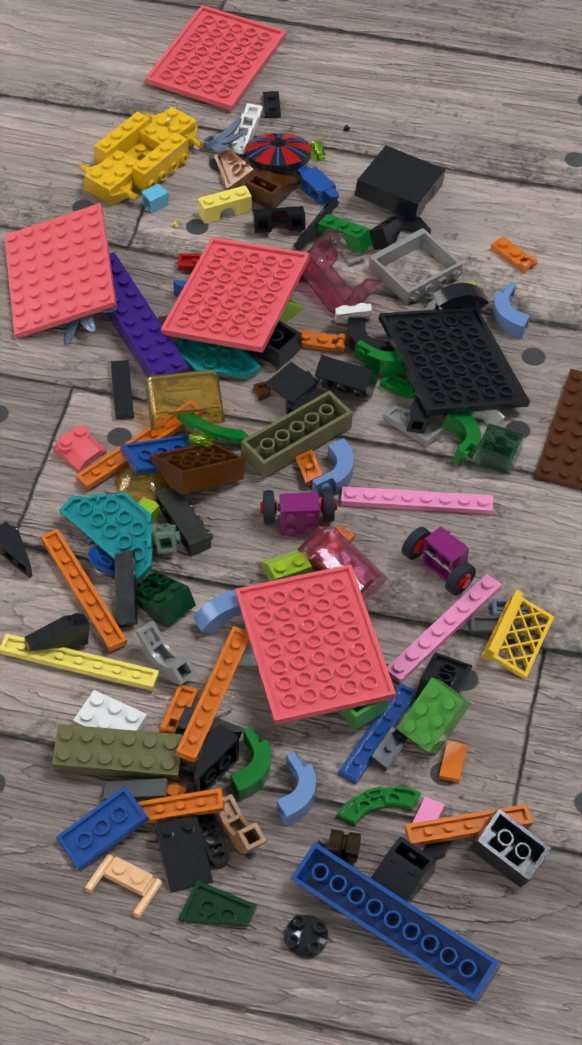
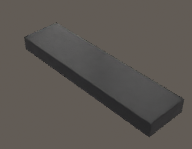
(313, 226)
(122, 389)
(126, 589)

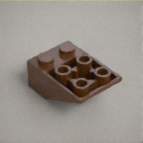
(270, 187)

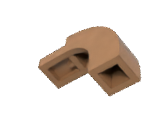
(237, 829)

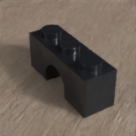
(289, 217)

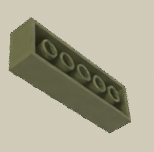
(296, 433)
(117, 752)

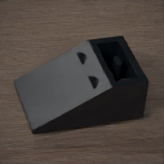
(404, 869)

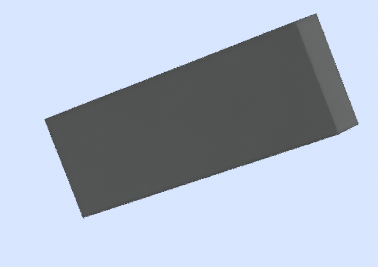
(140, 789)

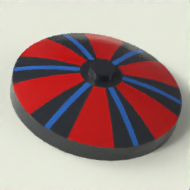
(278, 152)

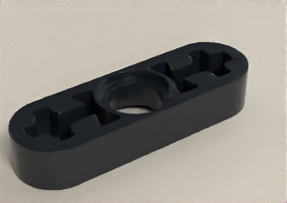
(215, 831)

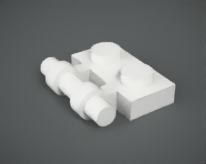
(343, 312)

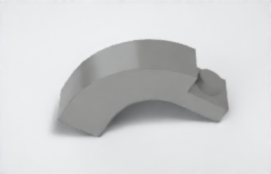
(170, 664)

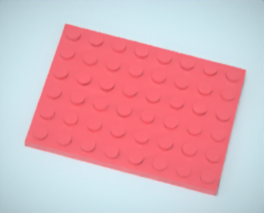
(216, 57)
(59, 271)
(236, 294)
(314, 644)

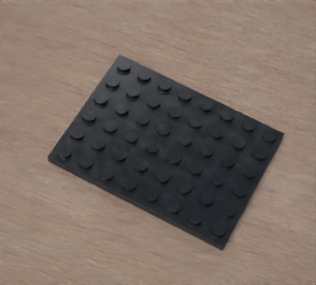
(453, 360)

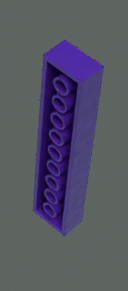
(141, 327)

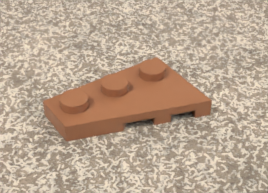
(233, 169)

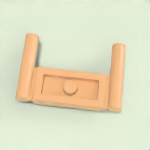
(128, 877)

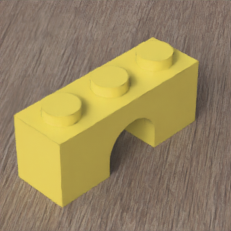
(212, 205)

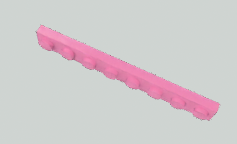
(417, 500)
(443, 628)

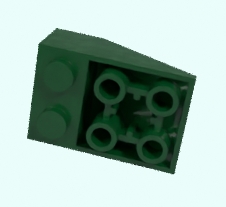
(164, 598)

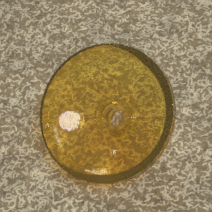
(138, 485)

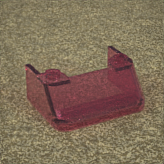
(325, 279)
(335, 550)

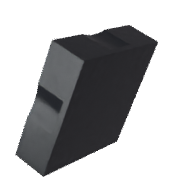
(400, 182)

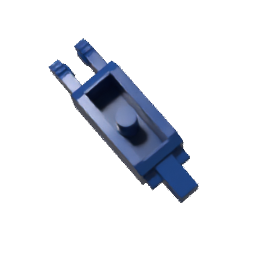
(317, 185)

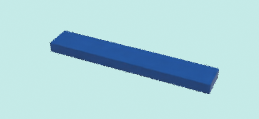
(359, 758)

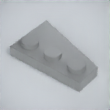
(397, 417)

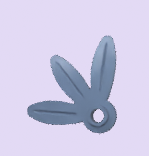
(219, 144)
(87, 322)

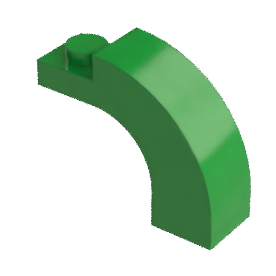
(379, 361)
(468, 433)
(254, 776)

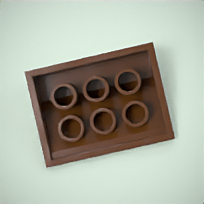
(199, 467)

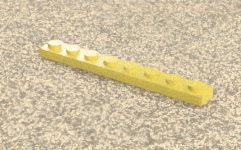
(82, 663)

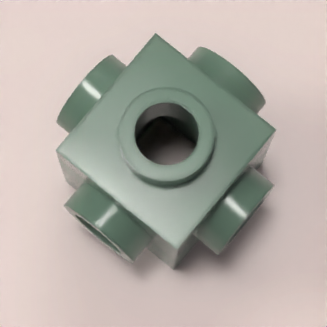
(166, 538)

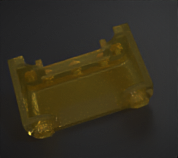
(183, 394)

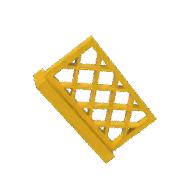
(505, 624)

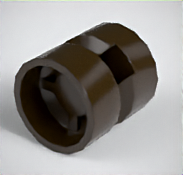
(344, 845)

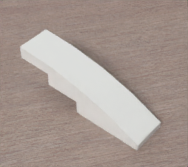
(248, 124)

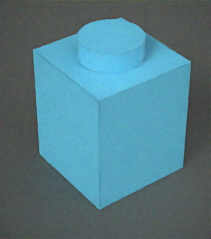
(155, 198)

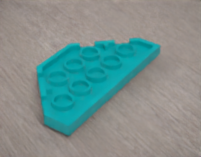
(223, 360)
(115, 525)

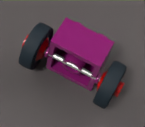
(298, 511)
(442, 555)

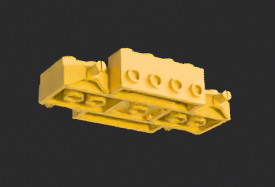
(158, 145)

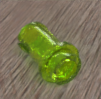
(317, 148)
(199, 439)

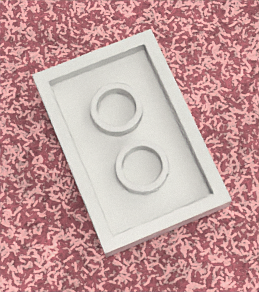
(109, 713)

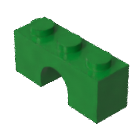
(355, 235)

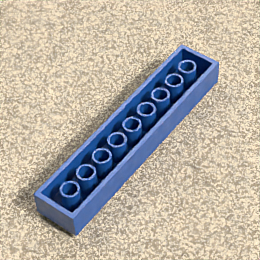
(396, 922)

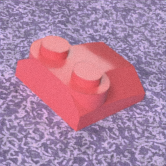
(79, 448)

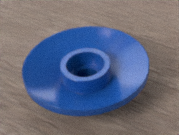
(101, 561)

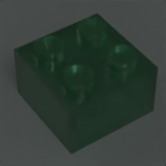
(499, 448)

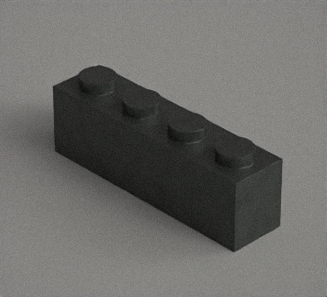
(182, 514)

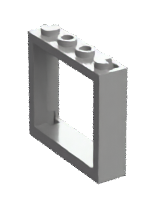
(405, 246)

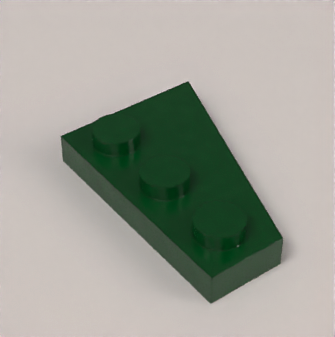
(217, 907)

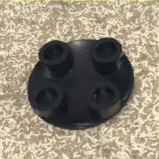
(306, 935)

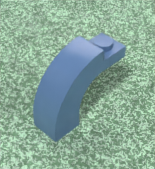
(506, 316)
(342, 457)
(217, 612)
(299, 802)

